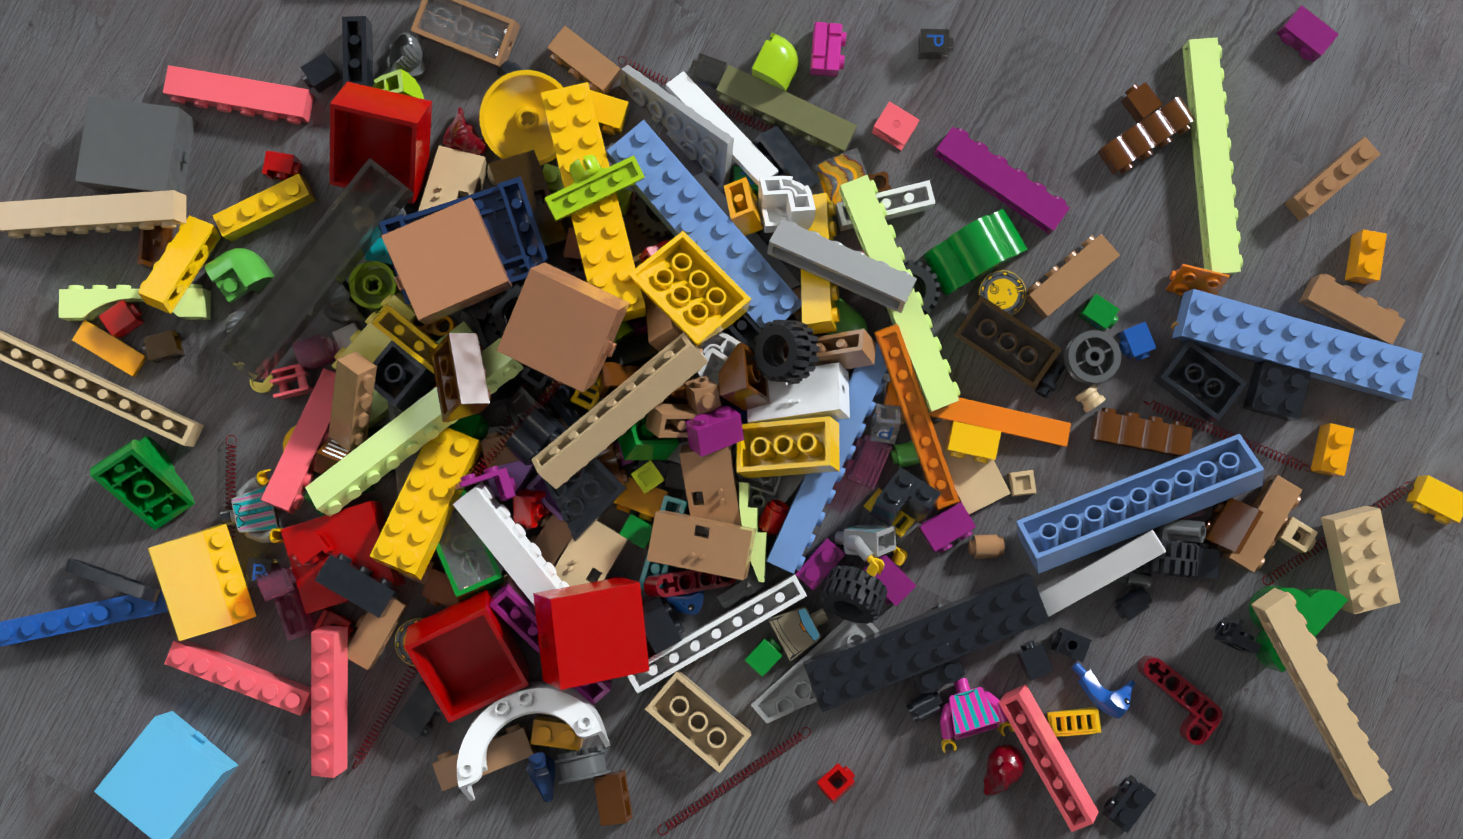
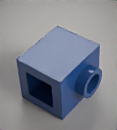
(1136, 342)

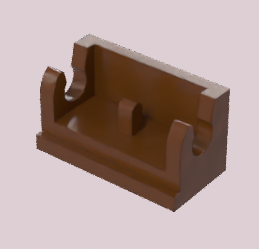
(153, 245)
(613, 798)

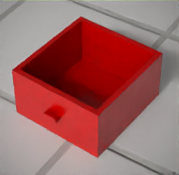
(381, 127)
(349, 532)
(591, 632)
(467, 656)

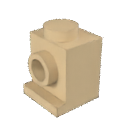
(1305, 535)

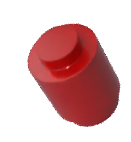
(773, 517)

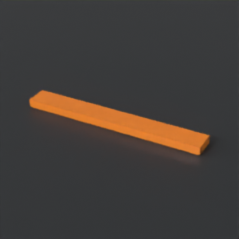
(916, 414)
(997, 418)

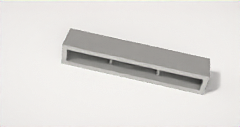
(841, 265)

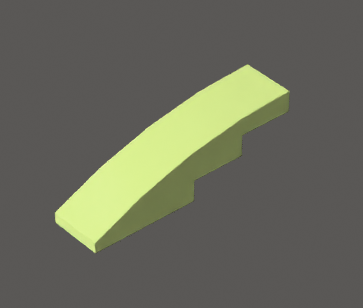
(749, 518)

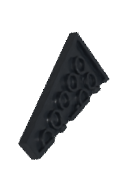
(587, 491)

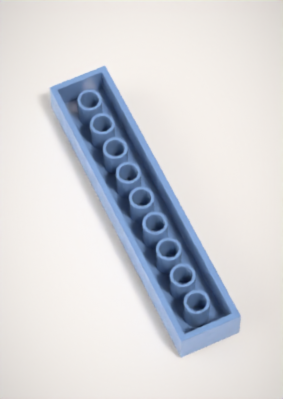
(688, 208)
(1298, 344)
(816, 488)
(1139, 503)

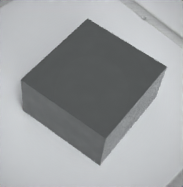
(134, 147)

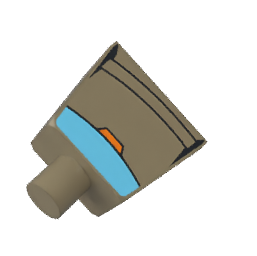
(797, 629)

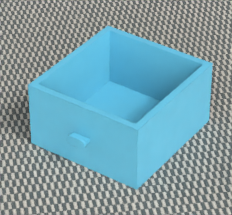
(166, 777)

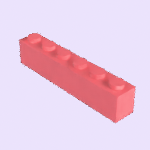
(238, 94)
(299, 456)
(240, 676)
(329, 700)
(1048, 758)

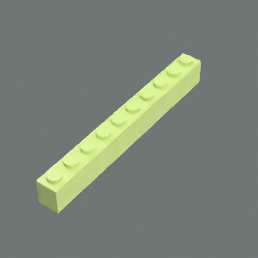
(1211, 156)
(878, 243)
(397, 441)

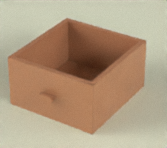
(446, 261)
(563, 326)

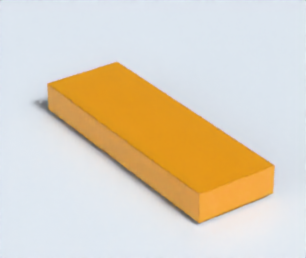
(109, 348)

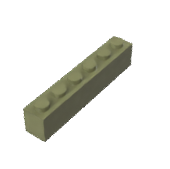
(785, 110)

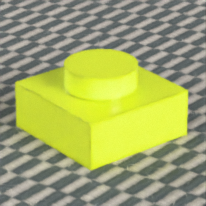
(647, 477)

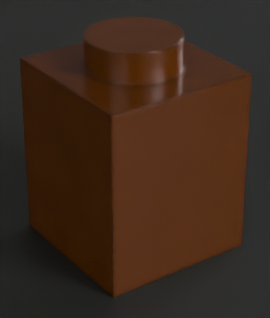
(1141, 102)

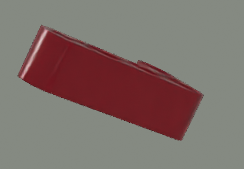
(689, 582)
(1178, 694)

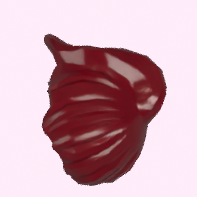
(463, 137)
(1003, 769)

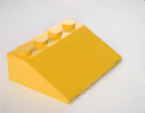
(691, 289)
(202, 582)

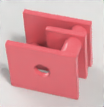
(895, 126)
(283, 380)

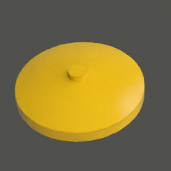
(515, 117)

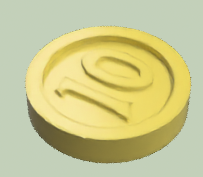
(263, 387)

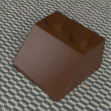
(741, 381)
(1231, 525)

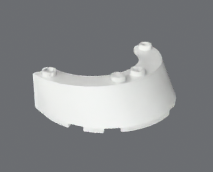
(534, 698)

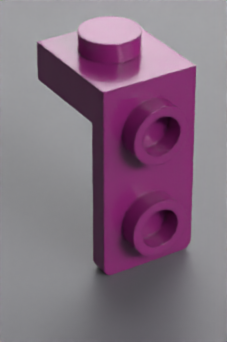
(505, 485)

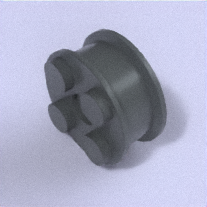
(1078, 359)
(582, 767)

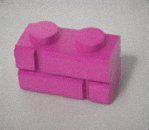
(826, 49)

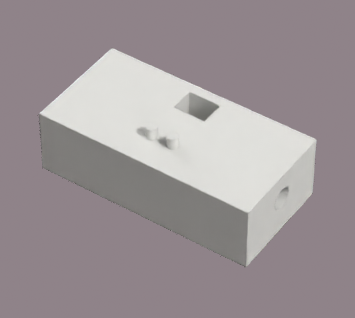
(819, 395)

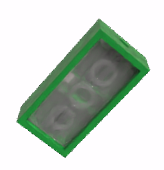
(467, 559)

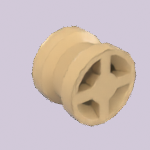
(1090, 398)

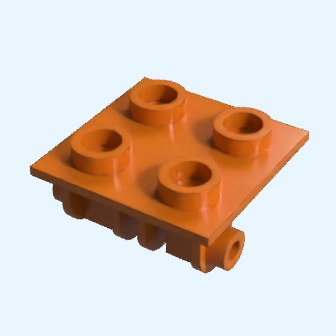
(1196, 278)

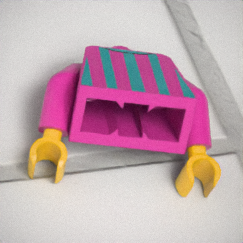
(970, 714)

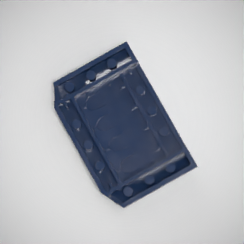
(509, 224)

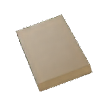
(974, 482)

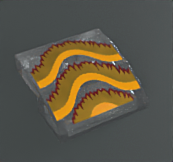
(839, 171)

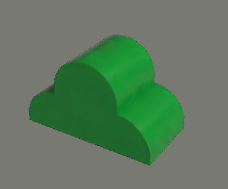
(974, 251)
(144, 481)
(1314, 604)

